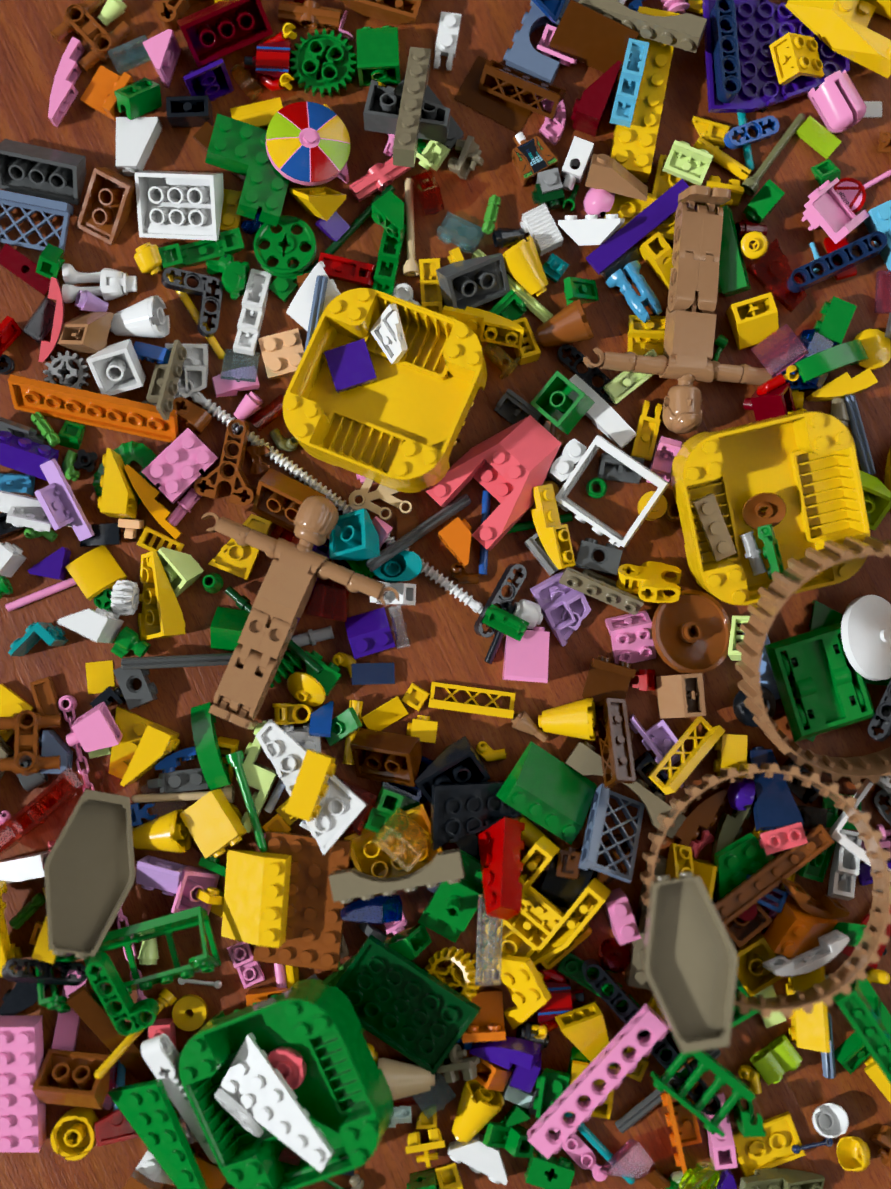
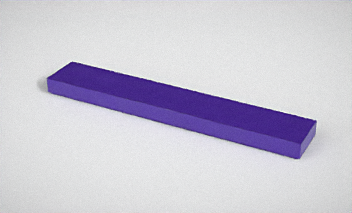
(636, 229)

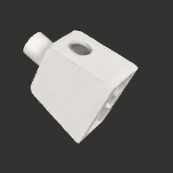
(578, 156)

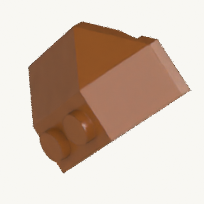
(390, 11)

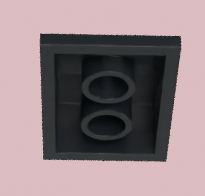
(454, 765)

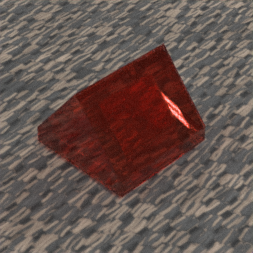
(280, 532)

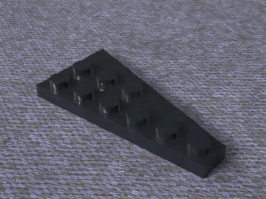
(465, 810)

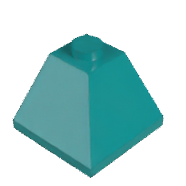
(354, 537)

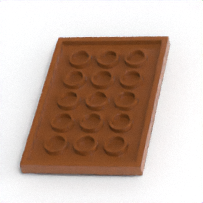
(313, 917)

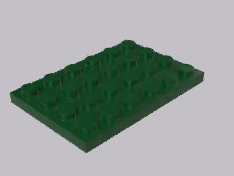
(405, 1004)

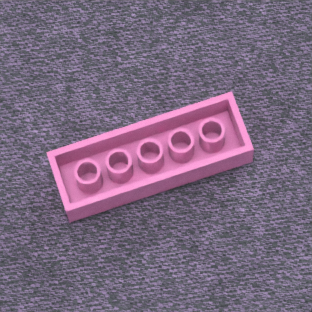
(20, 1062)

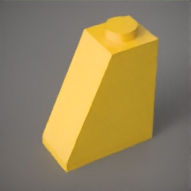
(585, 1029)

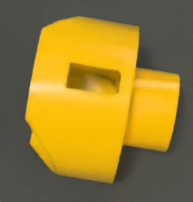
(658, 510)

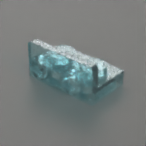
(460, 232)

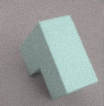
(517, 1096)

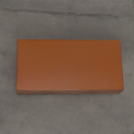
(45, 696)

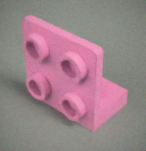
(631, 637)

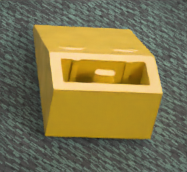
(118, 494)

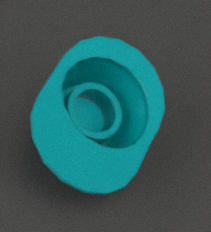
(402, 567)

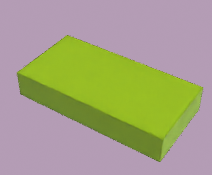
(818, 137)

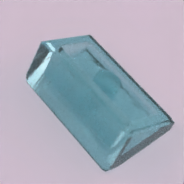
(129, 55)

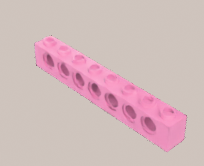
(554, 1117)

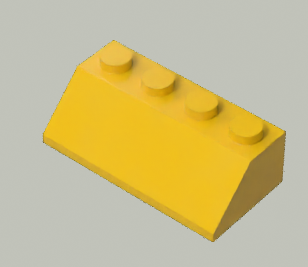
(811, 1029)

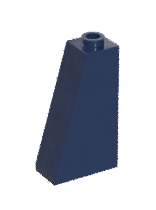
(773, 800)

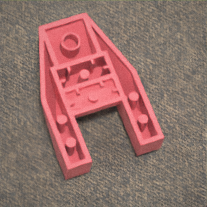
(508, 469)

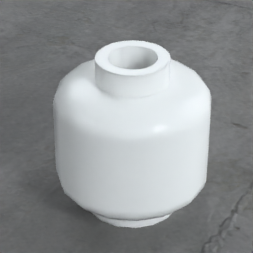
(529, 612)

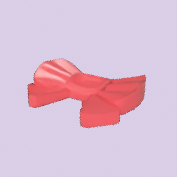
(697, 846)

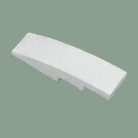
(252, 312)
(605, 417)

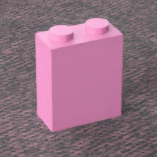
(621, 917)

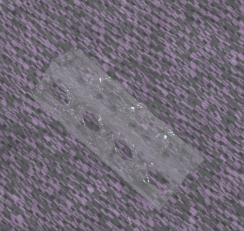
(488, 947)

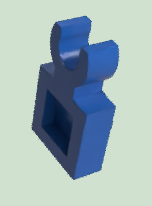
(138, 813)

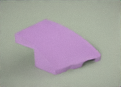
(560, 606)

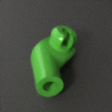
(68, 466)

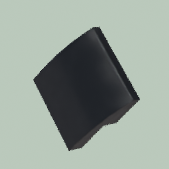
(563, 890)

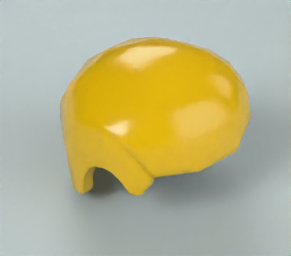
(853, 1153)

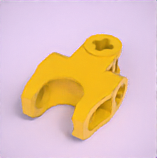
(650, 581)

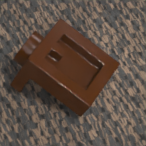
(568, 863)

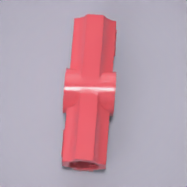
(376, 179)

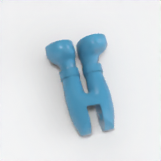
(636, 302)

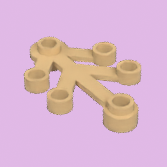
(383, 493)

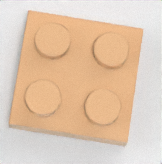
(281, 353)

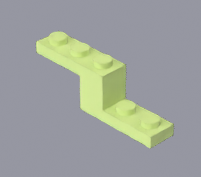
(257, 776)

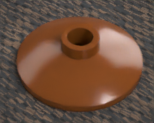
(757, 516)

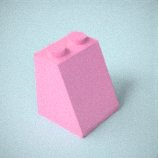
(527, 658)

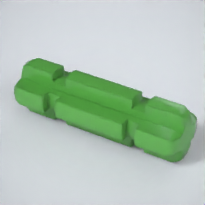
(491, 214)
(45, 429)
(27, 911)

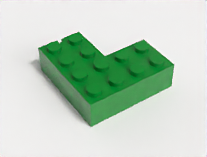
(243, 151)

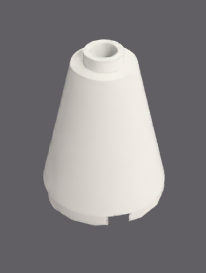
(142, 319)

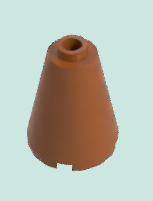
(565, 327)

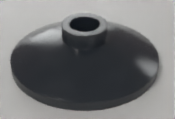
(745, 715)

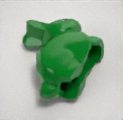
(233, 274)

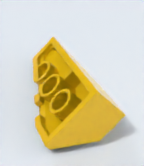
(160, 609)

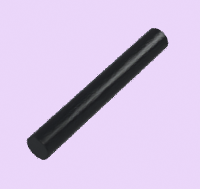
(497, 638)

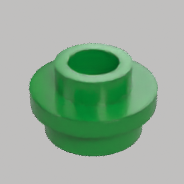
(596, 481)

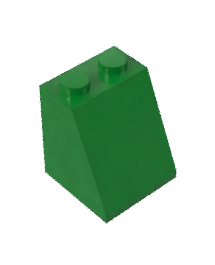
(378, 55)

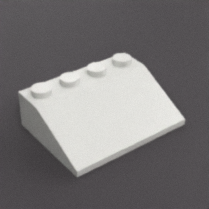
(179, 204)

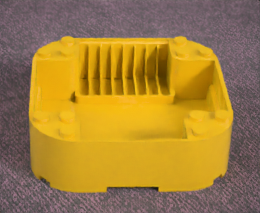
(406, 419)
(797, 456)

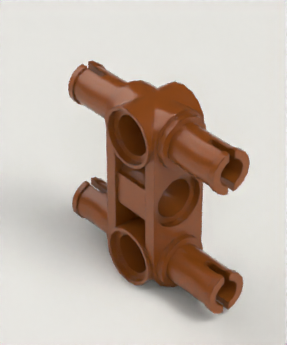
(90, 32)
(27, 742)

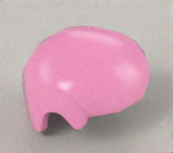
(598, 201)

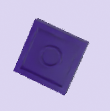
(350, 365)

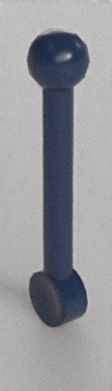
(827, 1141)

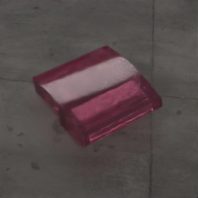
(779, 350)

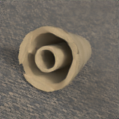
(405, 1078)

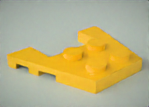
(525, 987)

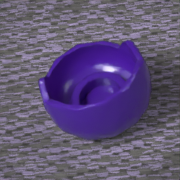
(741, 793)

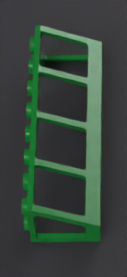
(141, 932)
(869, 1020)

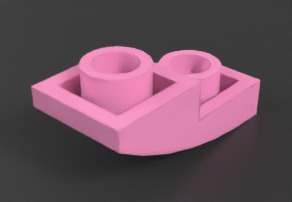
(227, 387)
(242, 959)

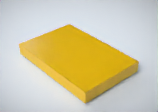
(770, 1149)

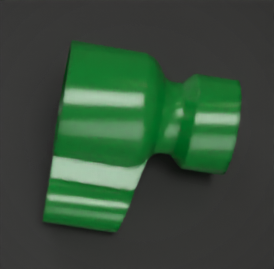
(127, 641)

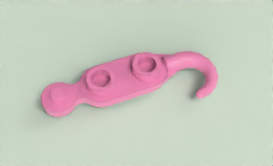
(582, 1155)

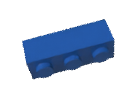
(152, 353)

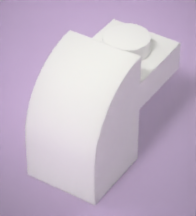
(406, 592)

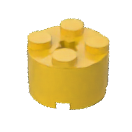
(78, 1144)

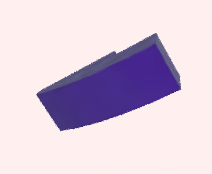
(508, 1052)

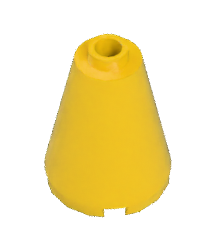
(526, 267)
(570, 719)
(163, 834)
(475, 1110)

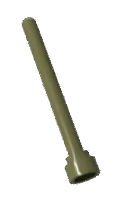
(752, 183)

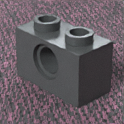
(585, 559)
(133, 697)

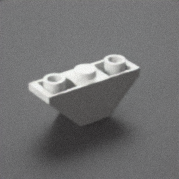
(591, 229)
(479, 1158)

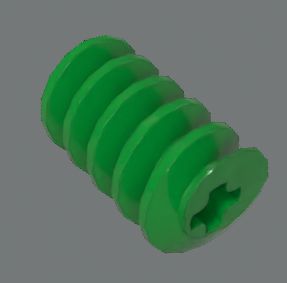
(287, 664)

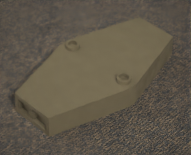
(89, 873)
(689, 962)

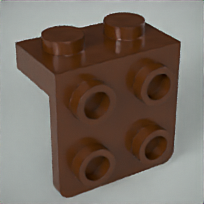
(607, 679)

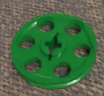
(292, 251)

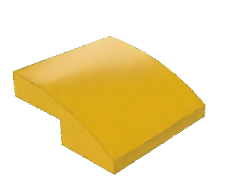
(646, 335)
(95, 571)

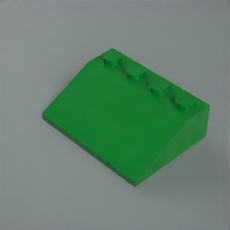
(548, 793)

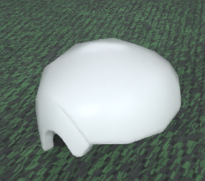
(830, 1120)

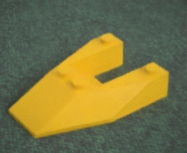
(845, 31)
(540, 926)

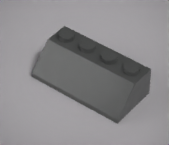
(42, 171)

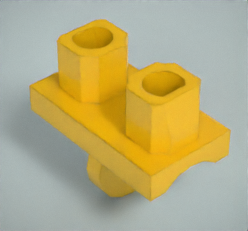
(733, 184)
(415, 1145)

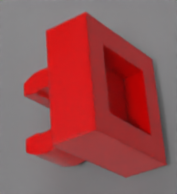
(646, 680)

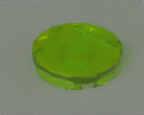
(701, 1177)

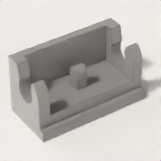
(537, 549)

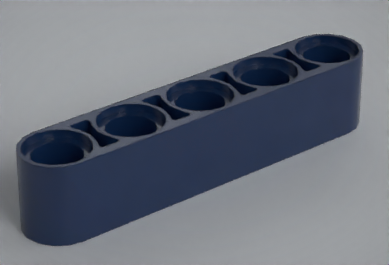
(723, 58)
(842, 254)

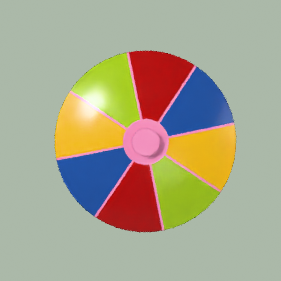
(307, 143)

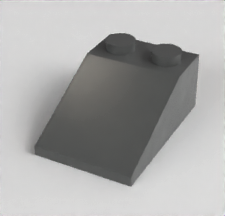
(473, 281)

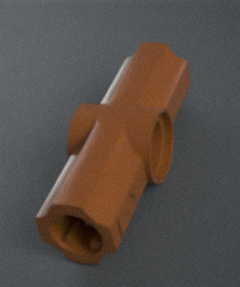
(309, 14)

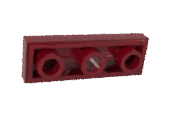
(18, 264)

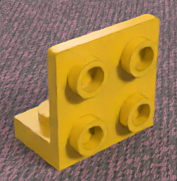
(796, 56)

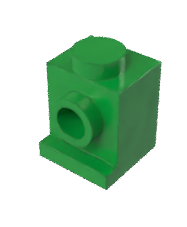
(50, 261)

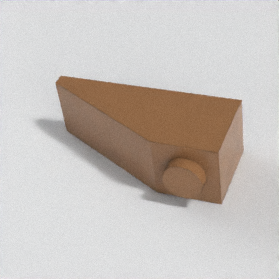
(611, 176)

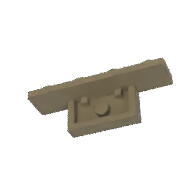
(165, 381)
(601, 589)

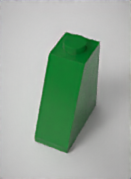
(410, 942)

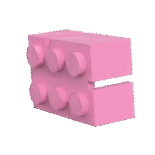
(180, 465)

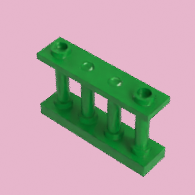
(722, 1077)

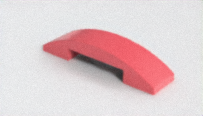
(55, 293)

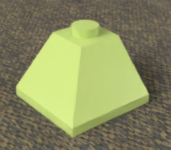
(180, 569)

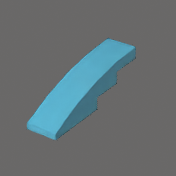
(629, 82)

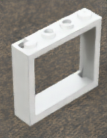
(584, 516)
(840, 822)

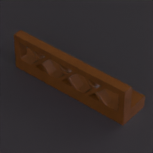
(524, 81)
(616, 744)

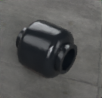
(525, 1032)

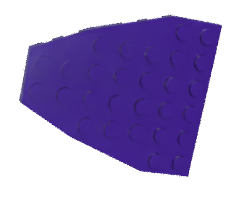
(758, 26)

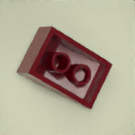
(594, 100)

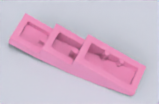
(63, 87)

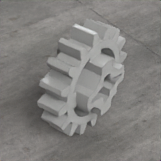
(66, 364)

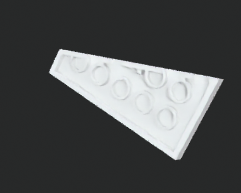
(274, 1104)

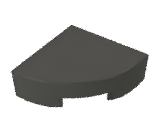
(369, 929)

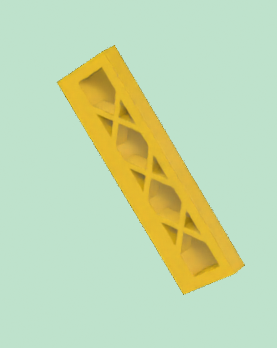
(471, 708)
(692, 759)

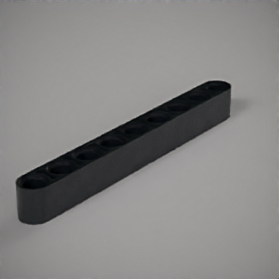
(627, 1012)

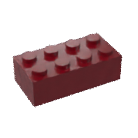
(224, 28)

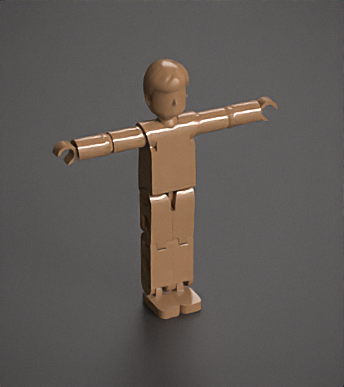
(689, 314)
(279, 603)

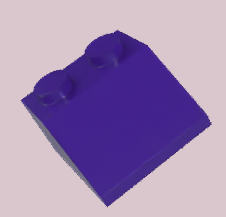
(369, 633)

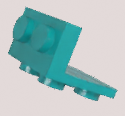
(34, 632)

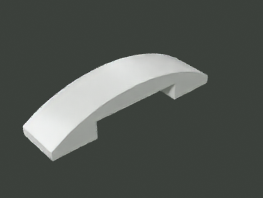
(830, 946)

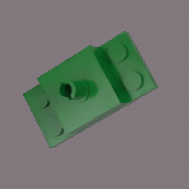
(455, 903)

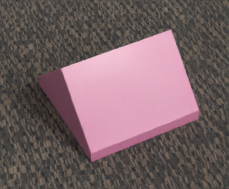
(164, 54)
(192, 880)

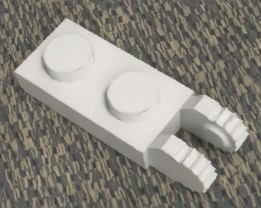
(447, 38)

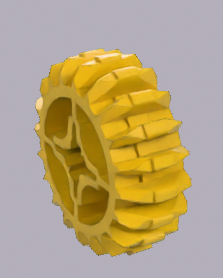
(461, 969)

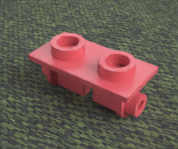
(783, 838)

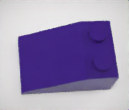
(209, 80)

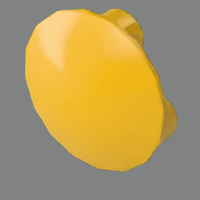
(876, 347)

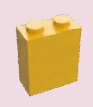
(213, 824)

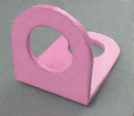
(343, 31)

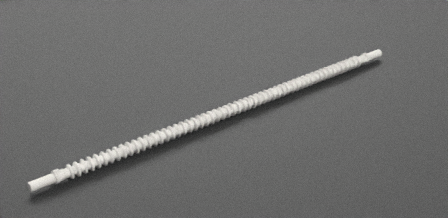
(198, 398)

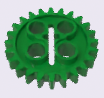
(342, 67)

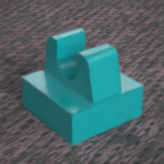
(555, 268)

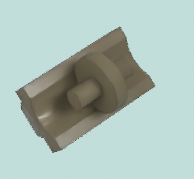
(468, 158)
(457, 1062)

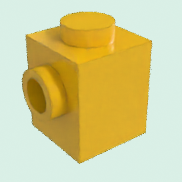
(423, 728)

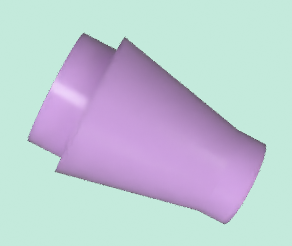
(89, 302)

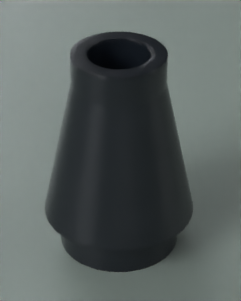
(507, 236)

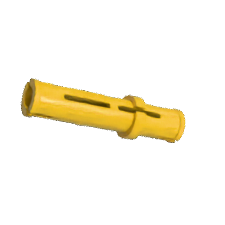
(723, 159)
(348, 757)

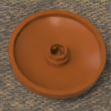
(691, 632)

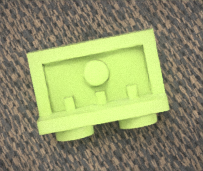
(687, 162)

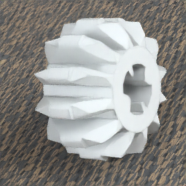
(125, 597)

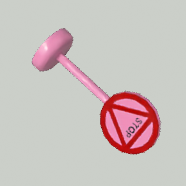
(854, 193)

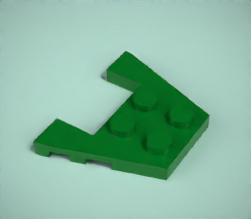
(737, 861)

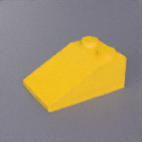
(153, 747)

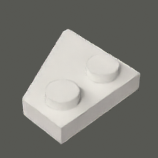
(390, 334)

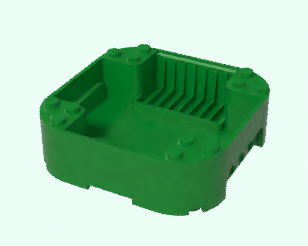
(340, 1091)

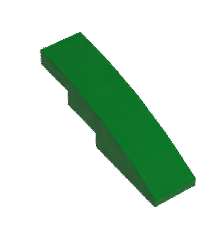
(388, 263)

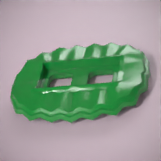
(129, 452)

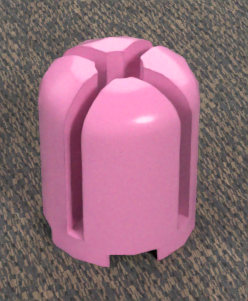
(838, 102)

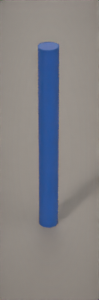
(483, 557)

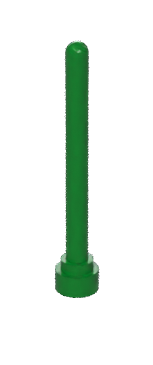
(236, 760)

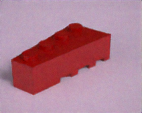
(502, 867)

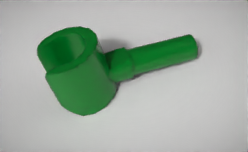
(572, 198)
(721, 342)

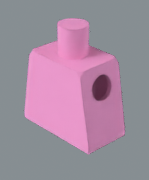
(95, 730)

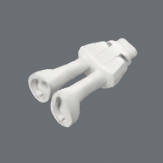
(112, 283)

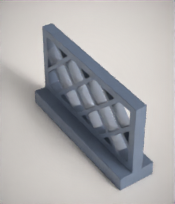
(34, 204)
(594, 833)

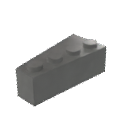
(383, 110)

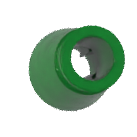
(217, 583)

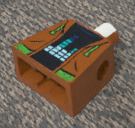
(531, 157)

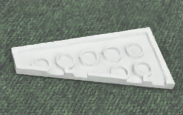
(339, 805)

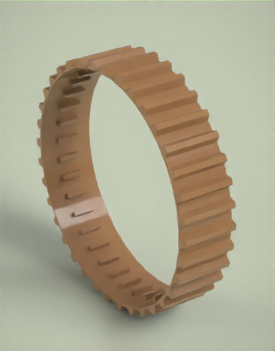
(756, 630)
(879, 913)

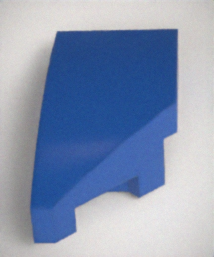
(322, 721)

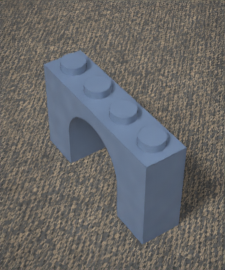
(523, 55)

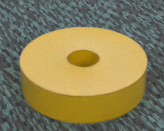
(182, 1019)

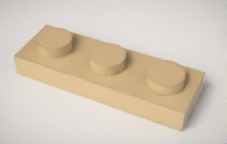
(714, 527)

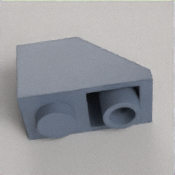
(53, 746)

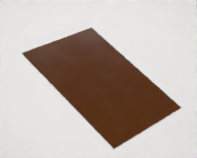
(591, 37)
(493, 107)

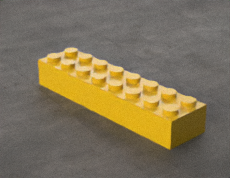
(636, 144)

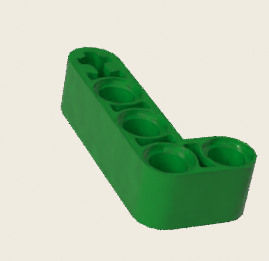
(102, 970)

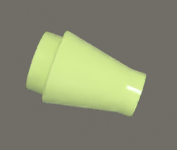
(111, 11)
(149, 952)

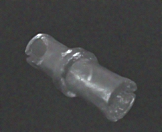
(399, 627)

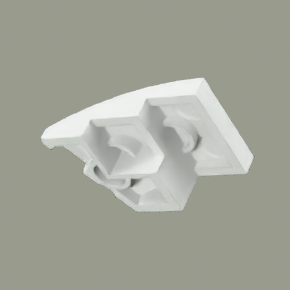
(301, 304)
(194, 368)

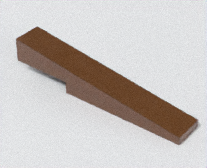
(91, 1011)

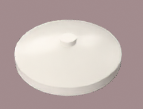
(868, 636)

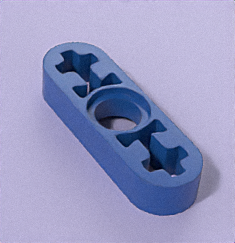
(757, 126)

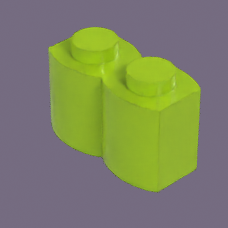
(776, 1059)

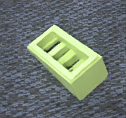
(733, 653)

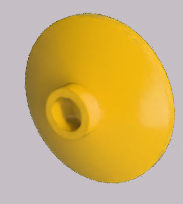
(306, 689)

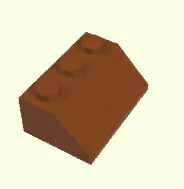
(280, 498)
(70, 1079)

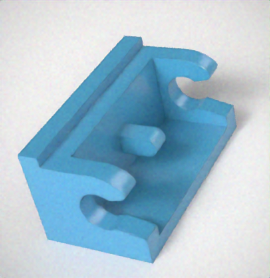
(17, 483)

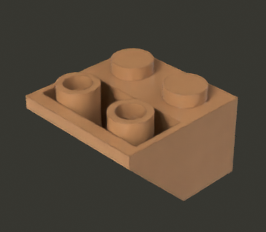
(86, 332)
(680, 695)

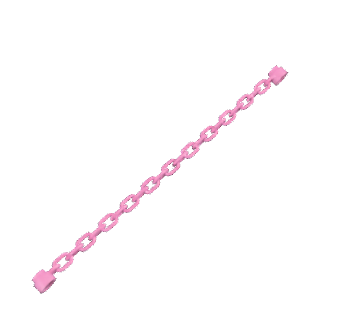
(71, 708)

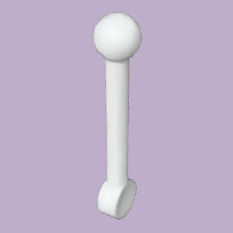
(217, 984)

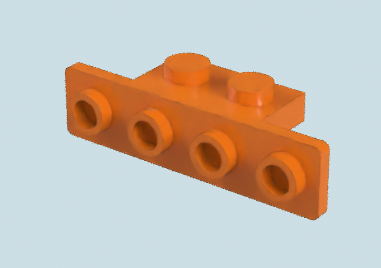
(684, 1128)

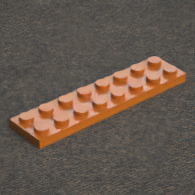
(92, 408)

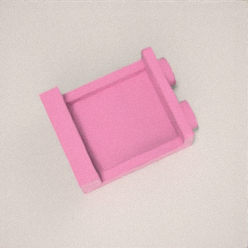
(833, 212)

